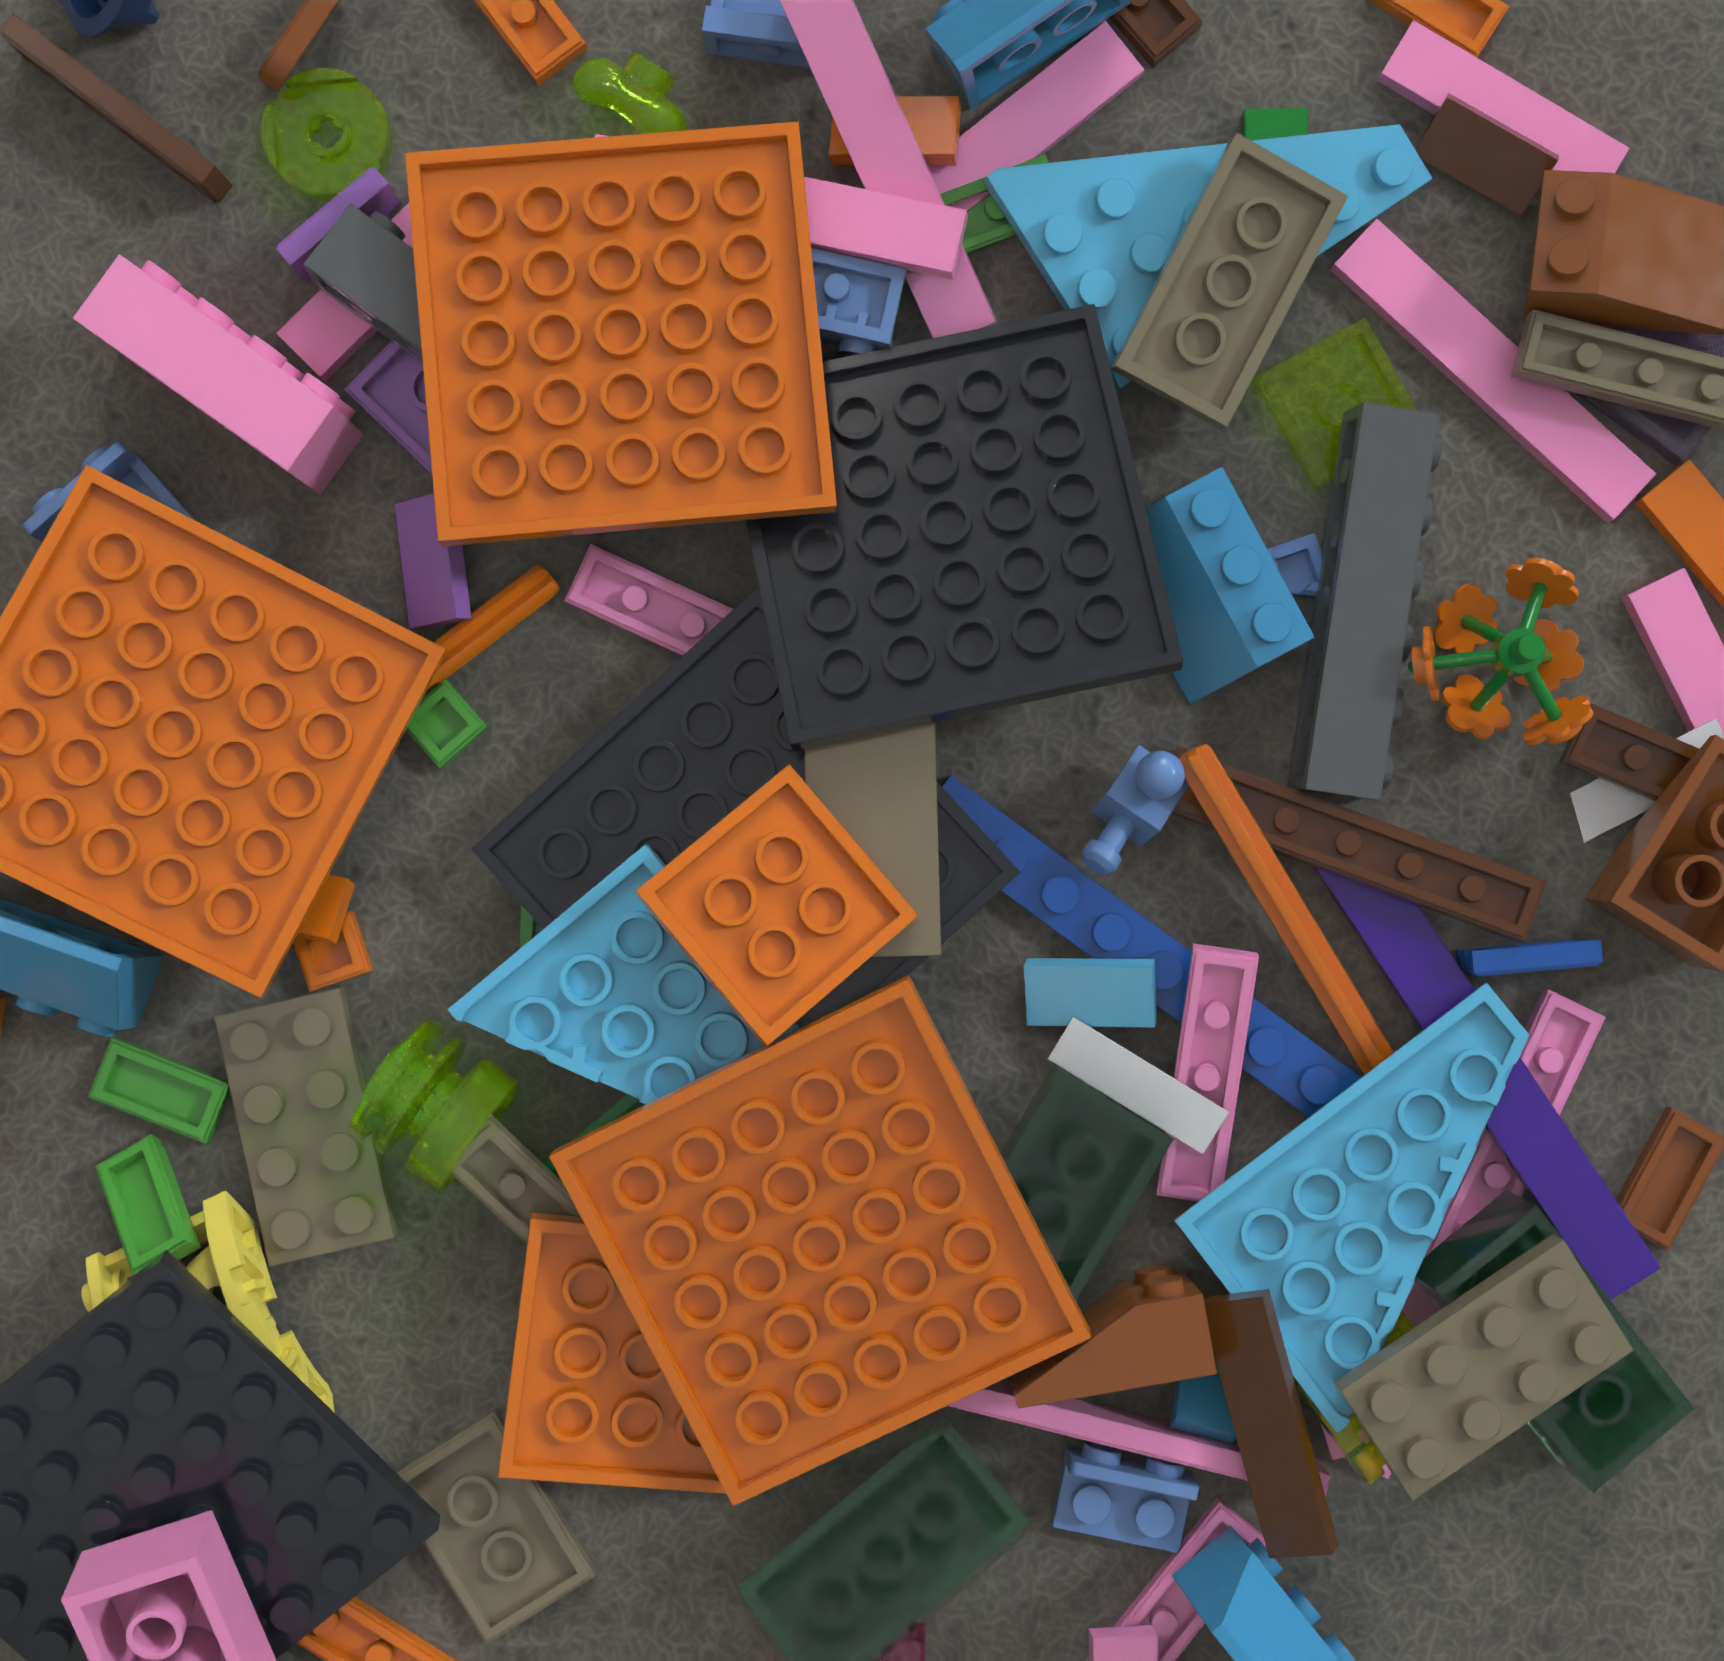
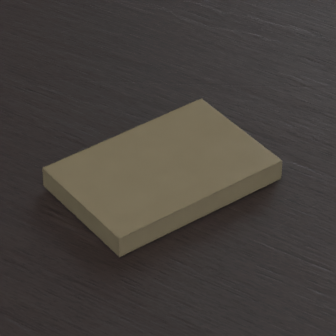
(496, 1537)

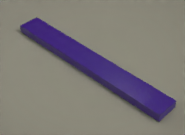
(1524, 1119)

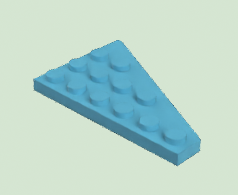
(1112, 221)
(611, 995)
(1358, 1194)

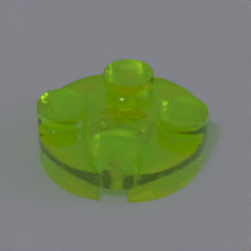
(299, 113)

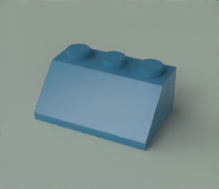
(999, 41)
(1221, 587)
(74, 970)
(1247, 1608)

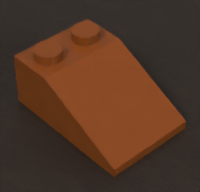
(1626, 255)
(1671, 866)
(1140, 1337)

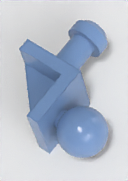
(1135, 806)

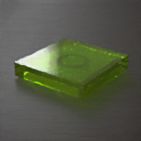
(1319, 385)

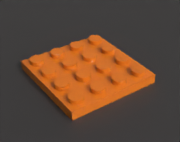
(584, 1381)

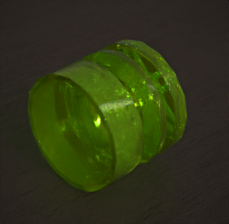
(431, 1103)

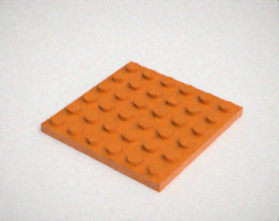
(619, 333)
(189, 729)
(821, 1242)

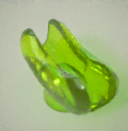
(632, 91)

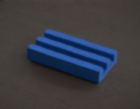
(1529, 957)

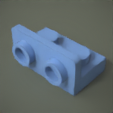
(856, 301)
(1123, 1497)

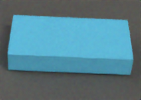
(1091, 991)

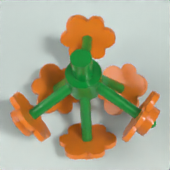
(1532, 655)

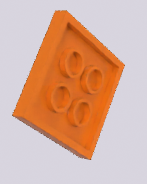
(776, 905)

